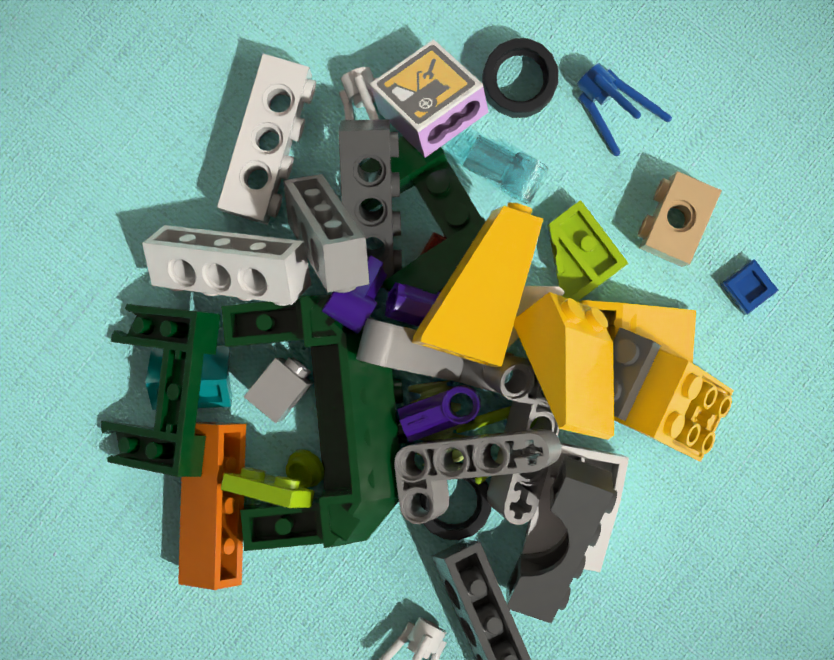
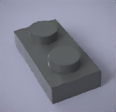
(631, 363)

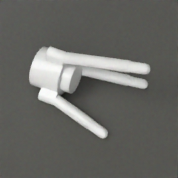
(358, 91)
(424, 639)

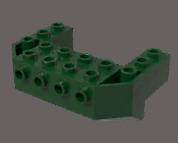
(354, 425)

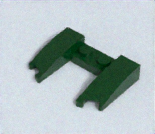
(448, 206)
(172, 443)

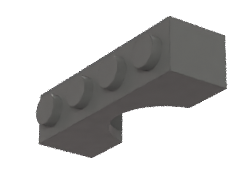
(543, 579)

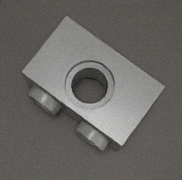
(280, 388)

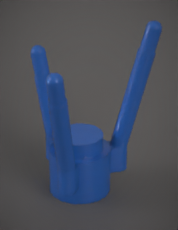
(601, 86)

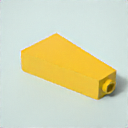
(484, 292)

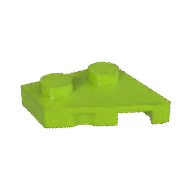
(268, 488)

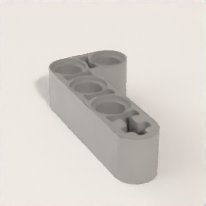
(393, 348)
(477, 463)
(518, 494)

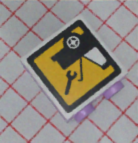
(429, 98)

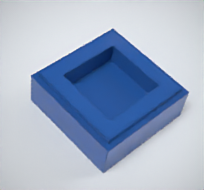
(749, 287)

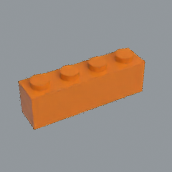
(210, 516)

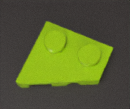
(582, 252)

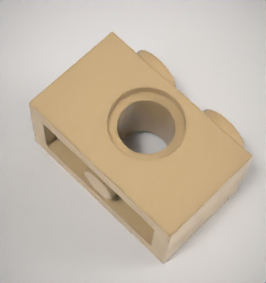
(695, 201)

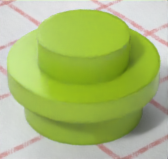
(305, 467)

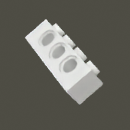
(273, 78)
(228, 264)

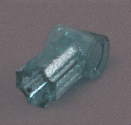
(514, 173)

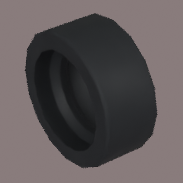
(530, 49)
(466, 528)

